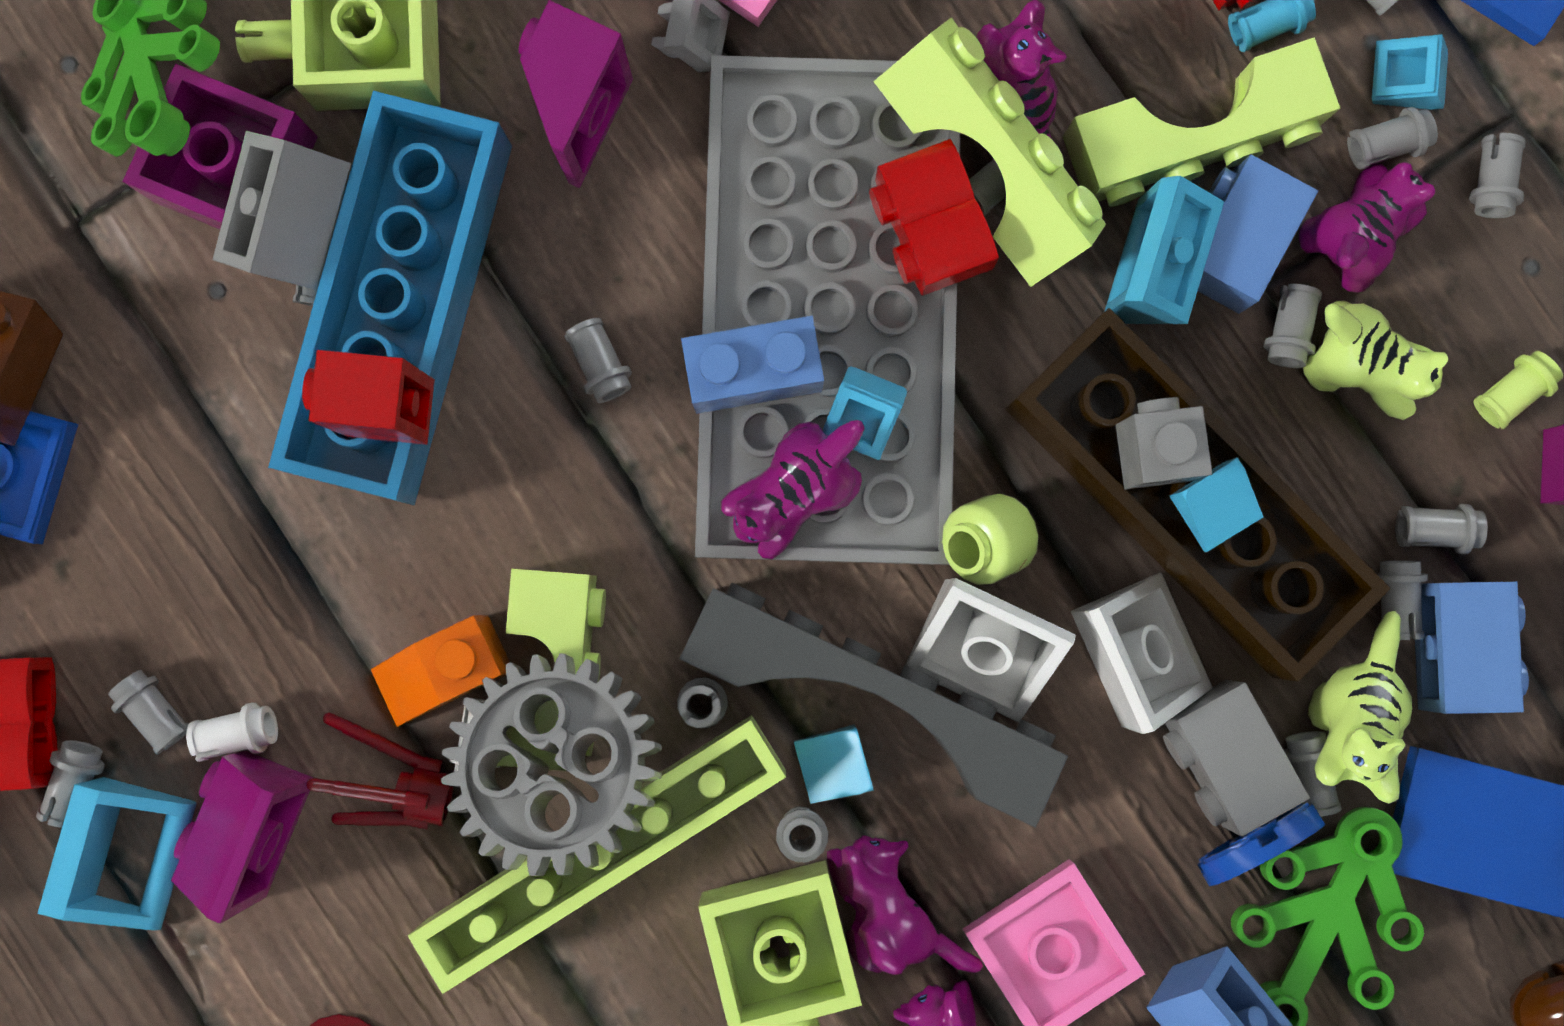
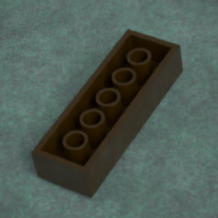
(1275, 587)

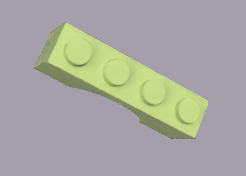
(953, 89)
(1275, 99)

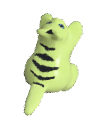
(1369, 355)
(1366, 717)

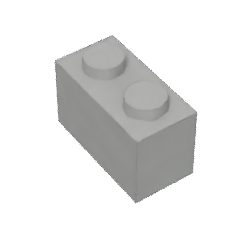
(281, 210)
(1234, 759)

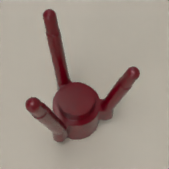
(417, 796)

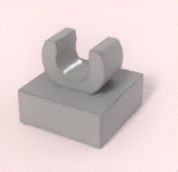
(693, 31)

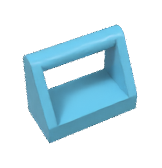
(1165, 253)
(85, 846)

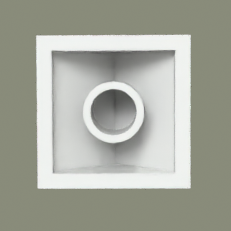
(988, 648)
(1142, 654)

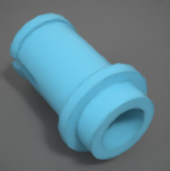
(1269, 20)

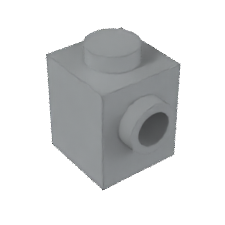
(1163, 444)

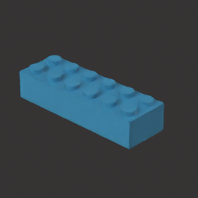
(397, 278)

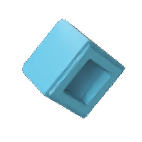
(1411, 72)
(870, 401)
(1218, 504)
(833, 765)

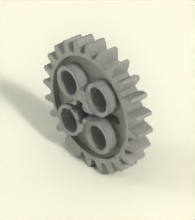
(517, 814)

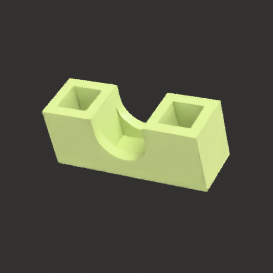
(561, 614)

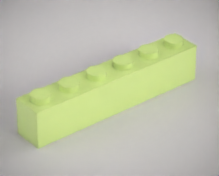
(519, 906)

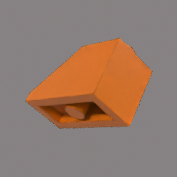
(441, 668)

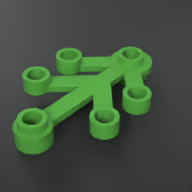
(153, 121)
(1334, 910)

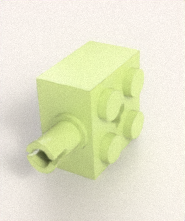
(352, 49)
(750, 976)

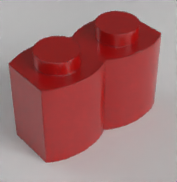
(934, 218)
(27, 722)

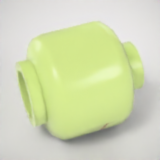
(990, 539)

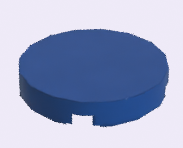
(1260, 845)

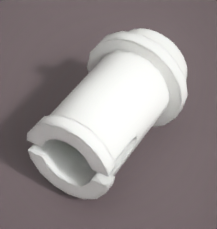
(249, 729)

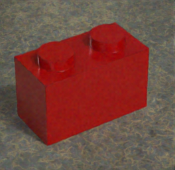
(369, 397)

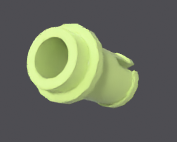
(1518, 389)

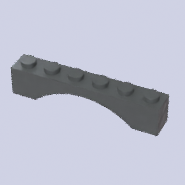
(995, 762)

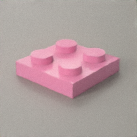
(1053, 949)

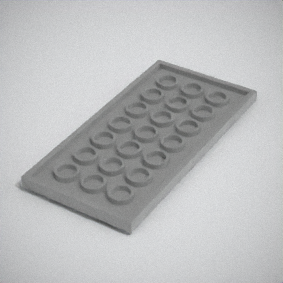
(799, 239)

